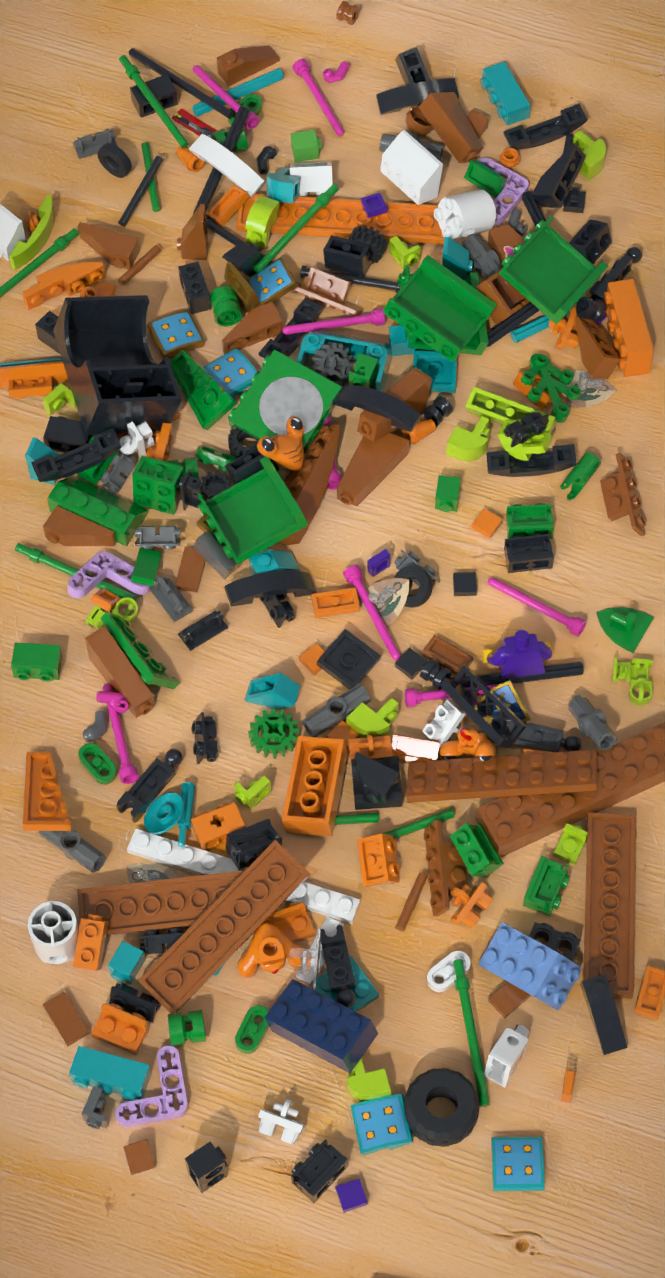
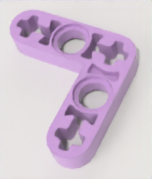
(508, 191)
(109, 569)
(163, 1101)

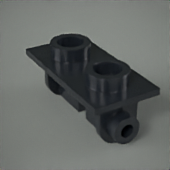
(533, 425)
(190, 487)
(278, 610)
(203, 630)
(203, 729)
(154, 941)
(127, 999)

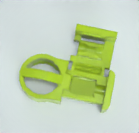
(97, 613)
(638, 676)

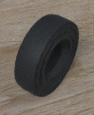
(114, 160)
(425, 585)

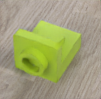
(402, 254)
(57, 398)
(256, 792)
(571, 843)

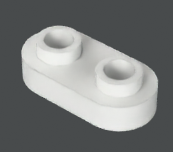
(446, 971)

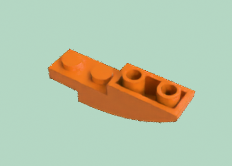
(67, 278)

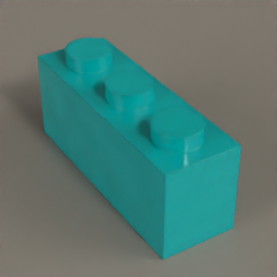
(505, 93)
(110, 1073)

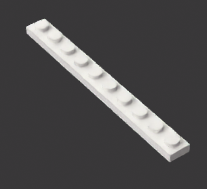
(203, 862)

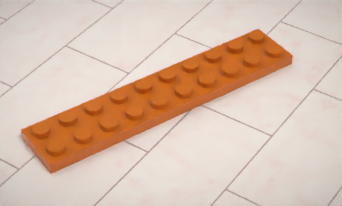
(339, 218)

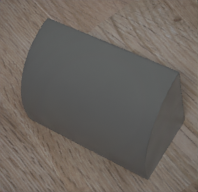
(212, 551)

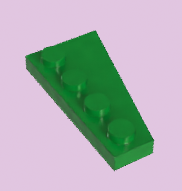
(201, 390)
(138, 653)

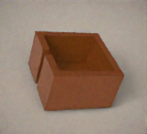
(504, 295)

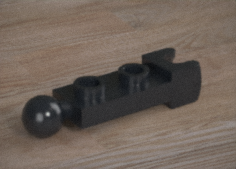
(618, 272)
(544, 738)
(150, 785)
(339, 966)

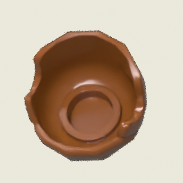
(417, 122)

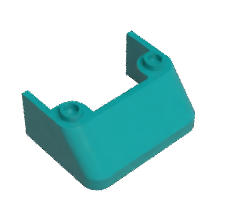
(356, 345)

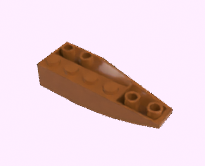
(311, 480)

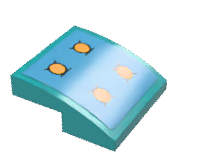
(232, 371)
(381, 1124)
(517, 1164)

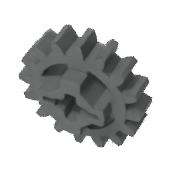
(333, 365)

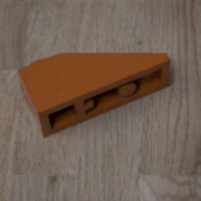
(244, 62)
(194, 236)
(112, 246)
(255, 327)
(595, 349)
(74, 530)

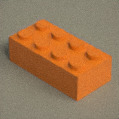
(628, 328)
(314, 786)

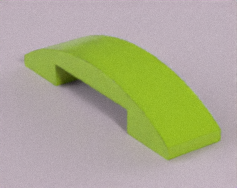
(27, 251)

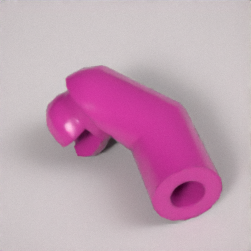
(333, 76)
(115, 699)

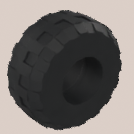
(445, 1084)

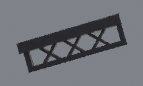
(476, 711)

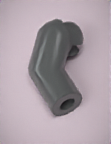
(515, 224)
(98, 729)

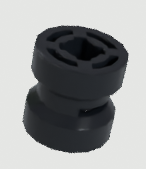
(591, 308)
(438, 410)
(435, 673)

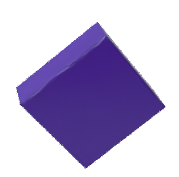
(374, 205)
(378, 563)
(351, 1195)

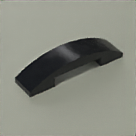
(413, 94)
(547, 131)
(286, 344)
(379, 403)
(79, 459)
(559, 459)
(269, 584)

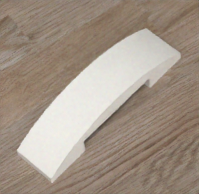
(227, 164)

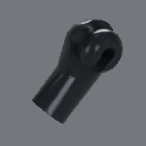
(265, 154)

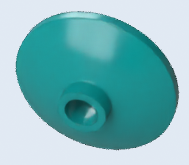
(164, 813)

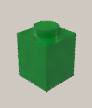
(447, 493)

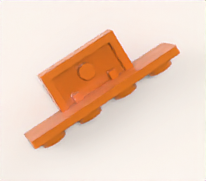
(32, 378)

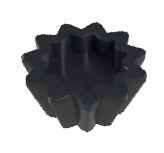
(214, 484)

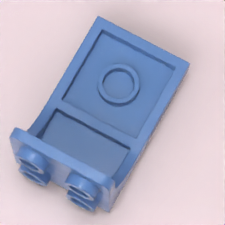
(530, 966)

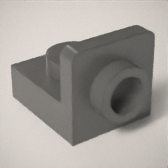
(95, 1104)

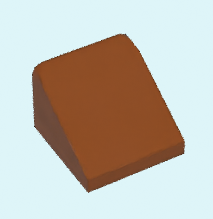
(478, 121)
(139, 1157)

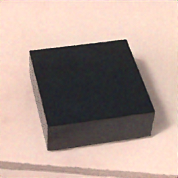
(464, 584)
(410, 663)

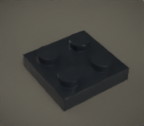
(348, 660)

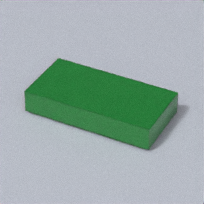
(485, 178)
(146, 567)

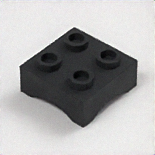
(361, 800)

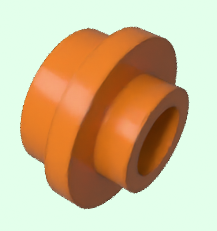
(509, 157)
(31, 221)

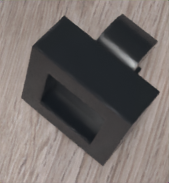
(574, 201)

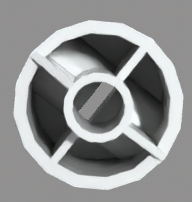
(465, 214)
(53, 932)

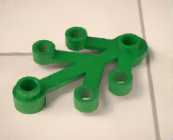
(541, 365)

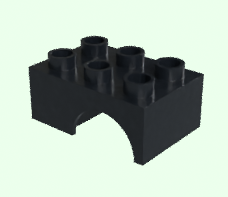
(112, 365)

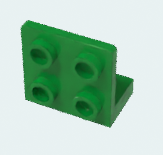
(156, 484)

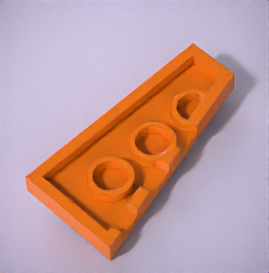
(42, 796)

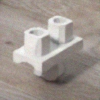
(138, 437)
(444, 723)
(270, 1120)

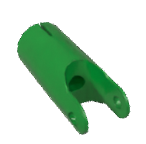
(581, 474)

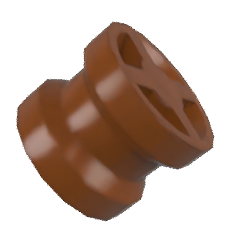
(348, 12)

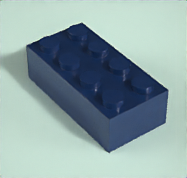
(321, 1026)

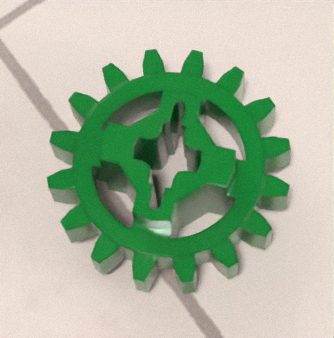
(270, 741)

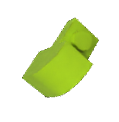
(594, 152)
(260, 219)
(536, 444)
(469, 445)
(367, 722)
(367, 1085)

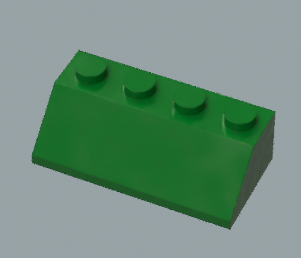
(98, 507)

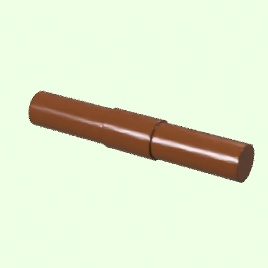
(139, 265)
(411, 901)

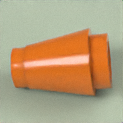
(189, 159)
(420, 431)

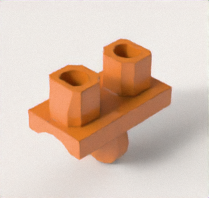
(565, 326)
(372, 747)
(476, 896)

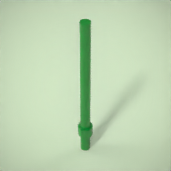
(134, 74)
(321, 202)
(59, 245)
(38, 556)
(462, 985)

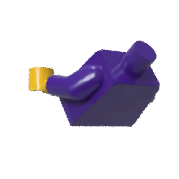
(519, 655)

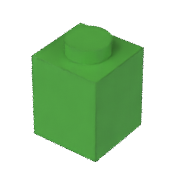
(305, 145)

